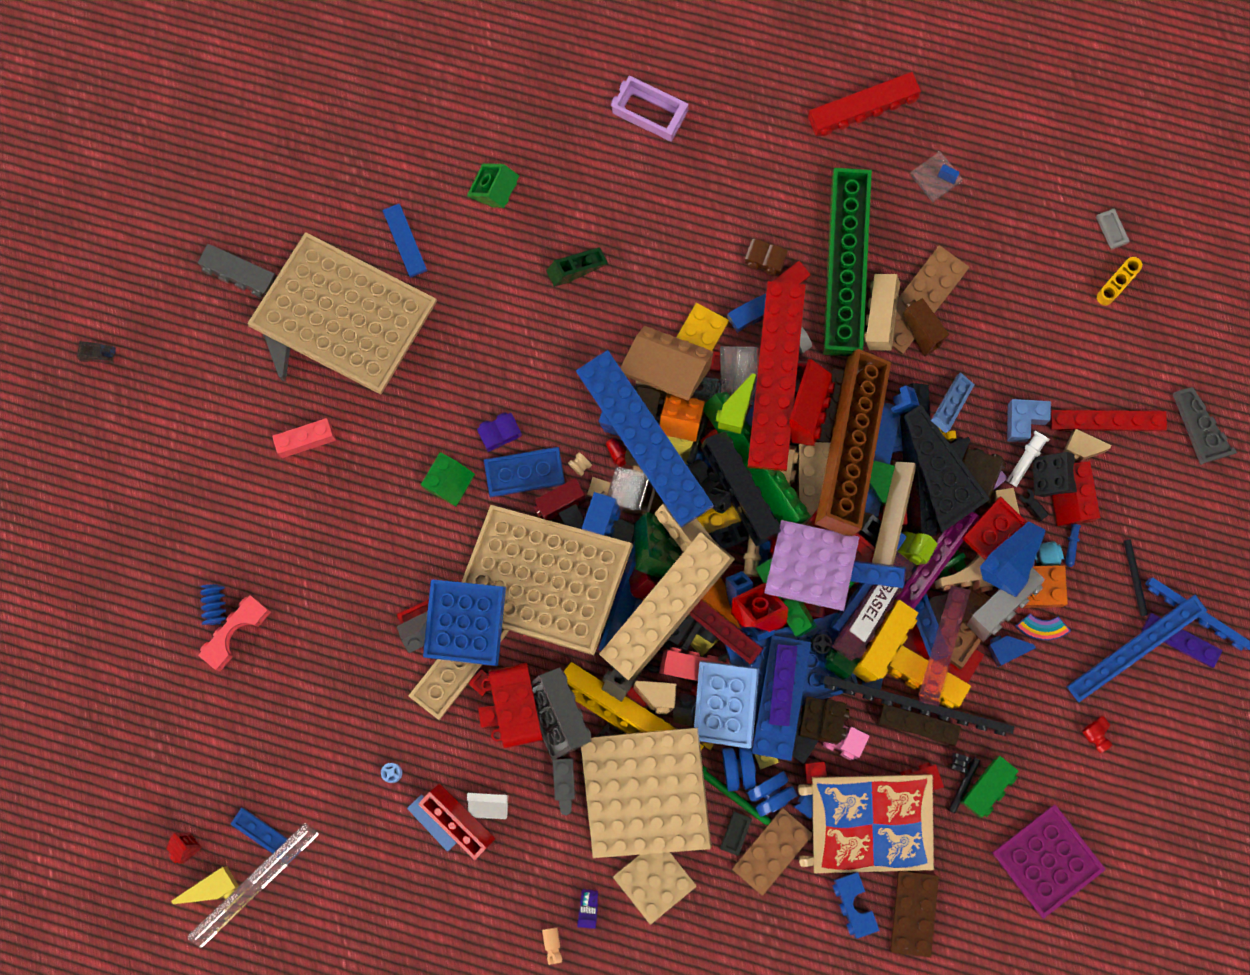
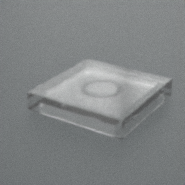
(927, 178)
(628, 487)

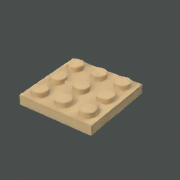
(654, 883)

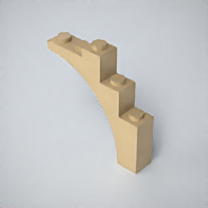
(971, 573)

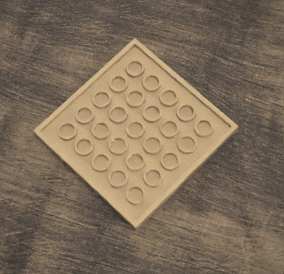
(646, 793)

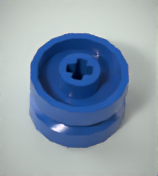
(739, 768)
(773, 796)

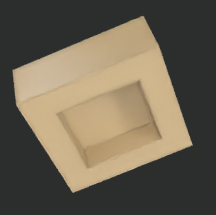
(598, 486)

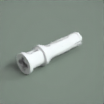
(1031, 451)

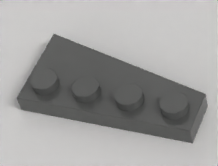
(1201, 428)

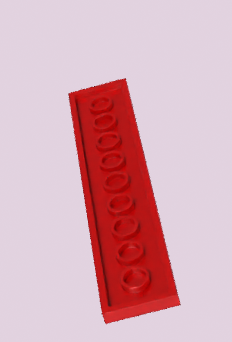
(776, 376)

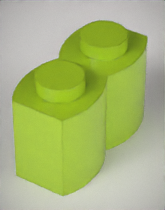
(917, 547)

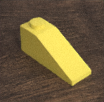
(215, 886)

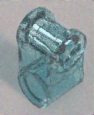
(709, 388)

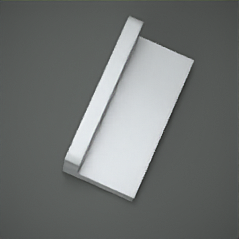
(487, 805)

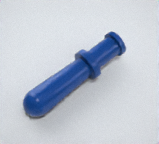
(1073, 539)

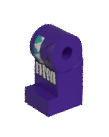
(588, 909)

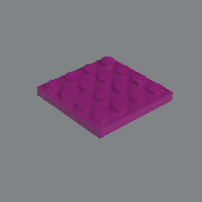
(1048, 861)

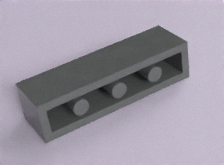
(236, 270)

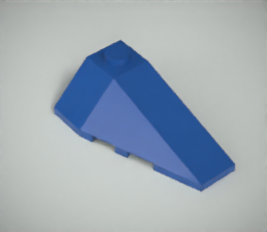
(1012, 561)

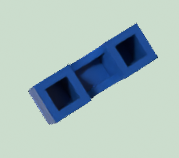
(859, 923)

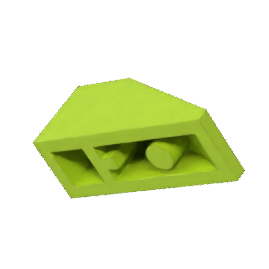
(735, 408)

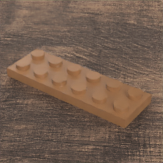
(932, 284)

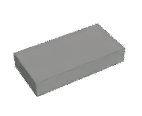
(1112, 229)

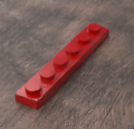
(1108, 420)

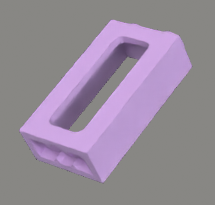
(655, 96)

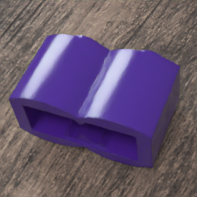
(499, 432)

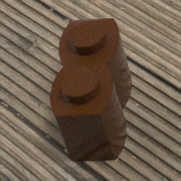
(766, 257)

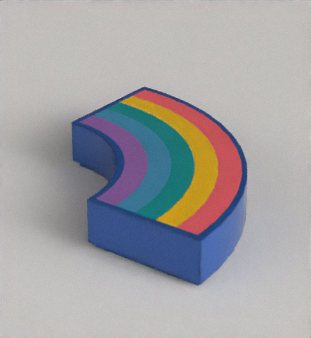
(1042, 629)

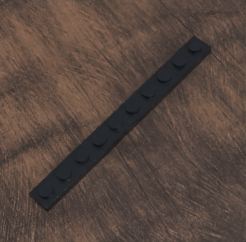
(908, 703)

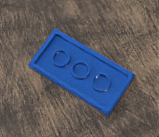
(524, 472)

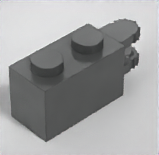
(564, 784)

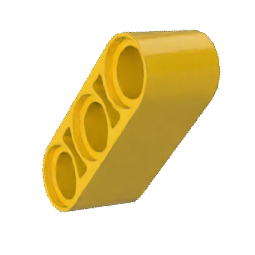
(1122, 273)

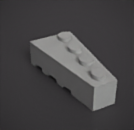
(1002, 607)

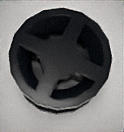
(825, 643)
(959, 763)

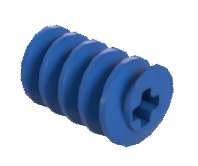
(213, 604)

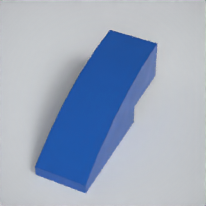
(748, 313)

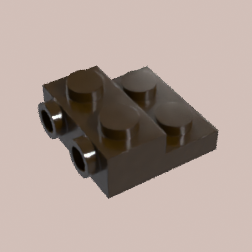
(823, 720)

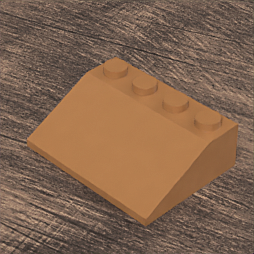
(667, 363)

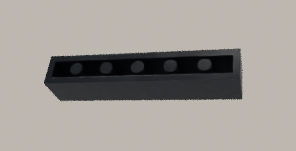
(743, 492)

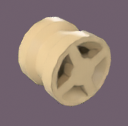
(579, 464)

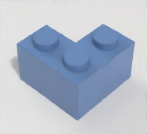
(1023, 414)

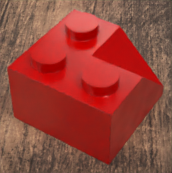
(759, 609)

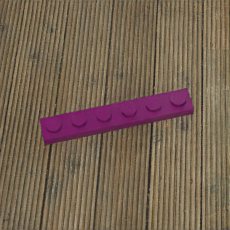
(927, 573)

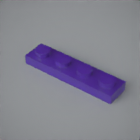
(1189, 644)
(783, 685)

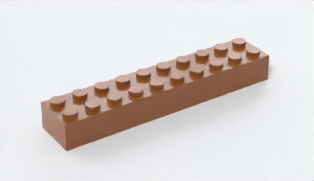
(853, 443)

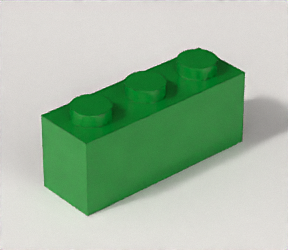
(990, 787)

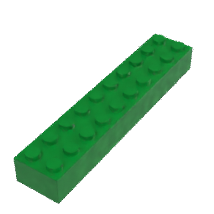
(847, 261)

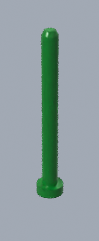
(735, 797)

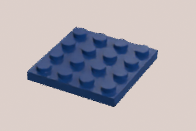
(464, 622)

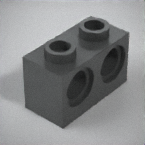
(617, 690)

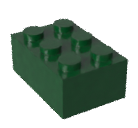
(654, 547)

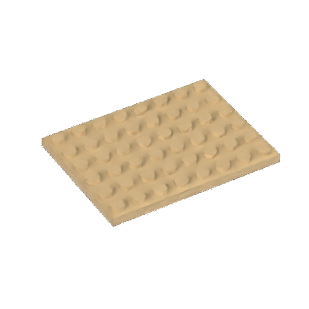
(342, 313)
(553, 575)

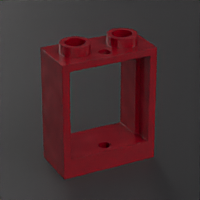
(558, 500)

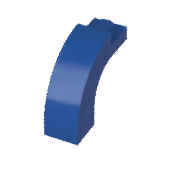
(735, 586)

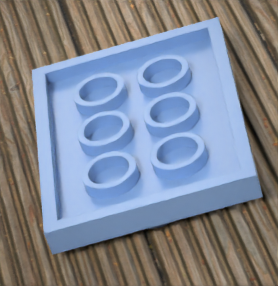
(726, 703)

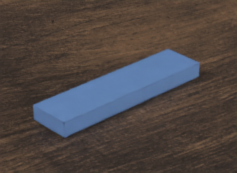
(952, 402)

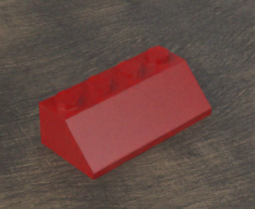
(811, 404)

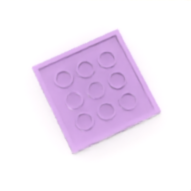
(812, 565)

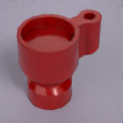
(1096, 732)

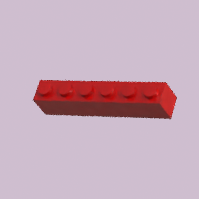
(864, 104)

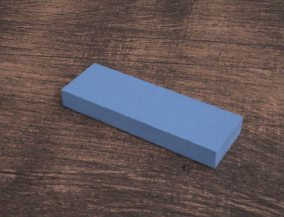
(433, 828)

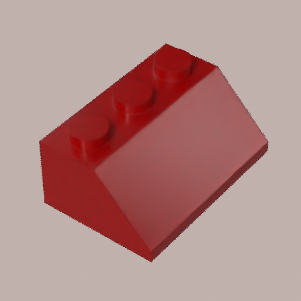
(1080, 505)

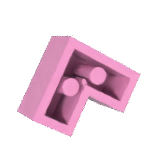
(852, 745)

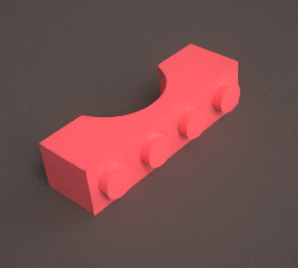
(217, 651)

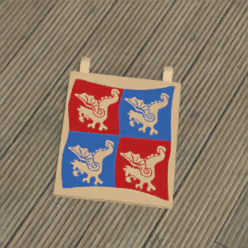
(871, 823)

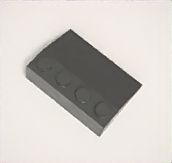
(558, 714)

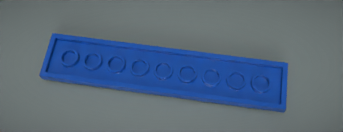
(644, 439)

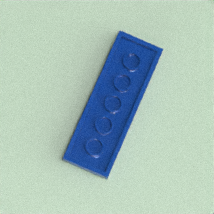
(779, 740)

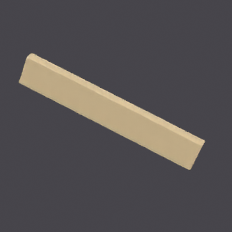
(894, 513)

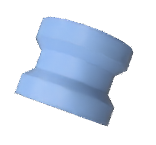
(388, 771)

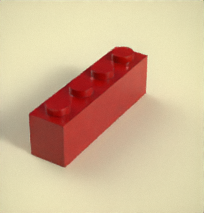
(456, 821)

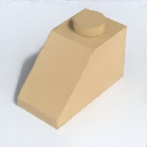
(1085, 446)

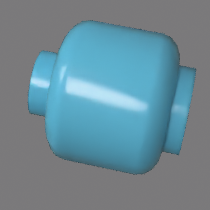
(1049, 554)

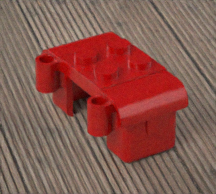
(514, 705)

